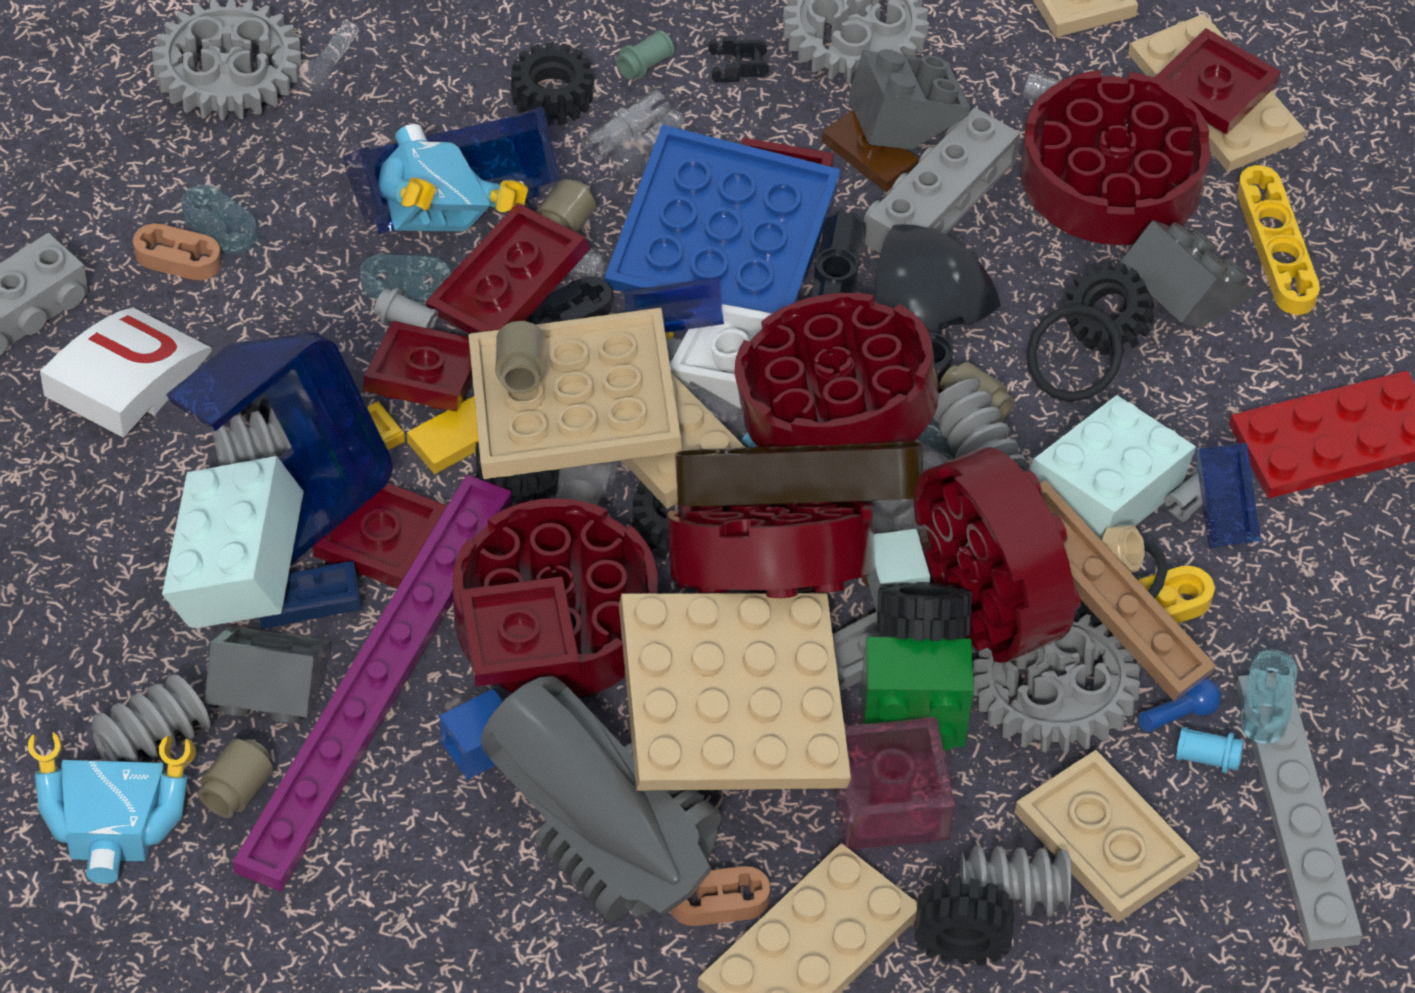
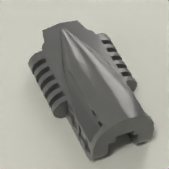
(612, 841)

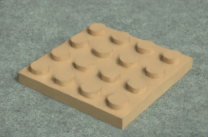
(599, 402)
(733, 692)

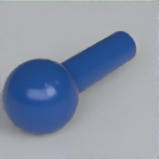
(1200, 700)

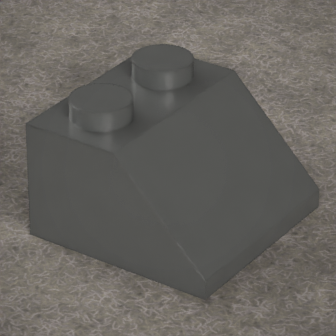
(266, 672)

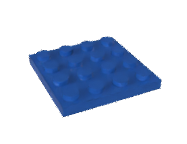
(724, 214)

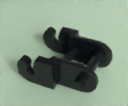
(741, 68)

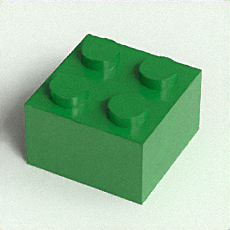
(919, 682)

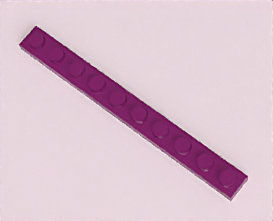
(365, 692)

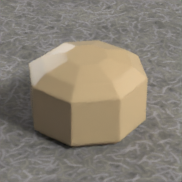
(1126, 545)

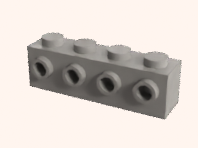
(946, 178)
(37, 287)

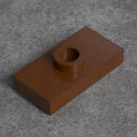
(876, 162)

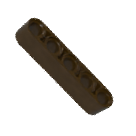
(798, 474)

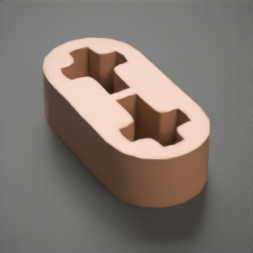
(177, 251)
(721, 898)

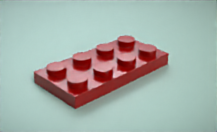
(1330, 434)

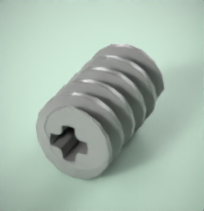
(971, 423)
(251, 442)
(149, 721)
(1021, 878)

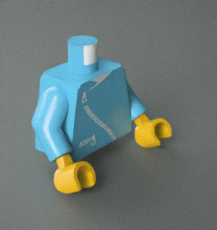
(435, 187)
(110, 807)

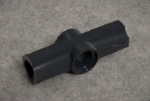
(838, 255)

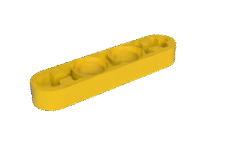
(1282, 239)

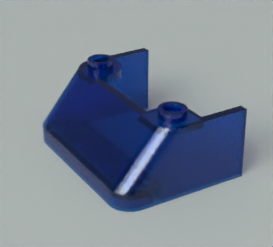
(495, 150)
(331, 433)

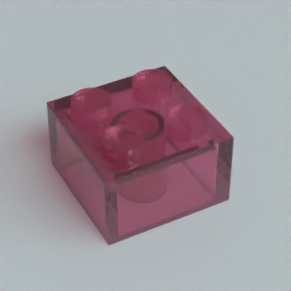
(896, 785)

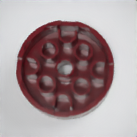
(1114, 156)
(837, 374)
(571, 542)
(1003, 546)
(771, 547)

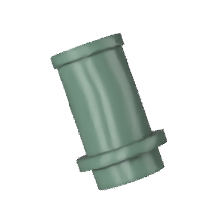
(637, 59)

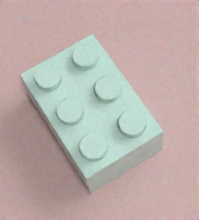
(1115, 466)
(233, 543)

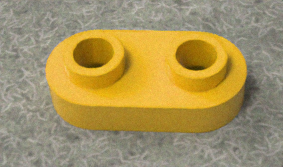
(1180, 581)

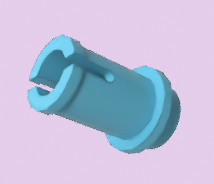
(1210, 749)

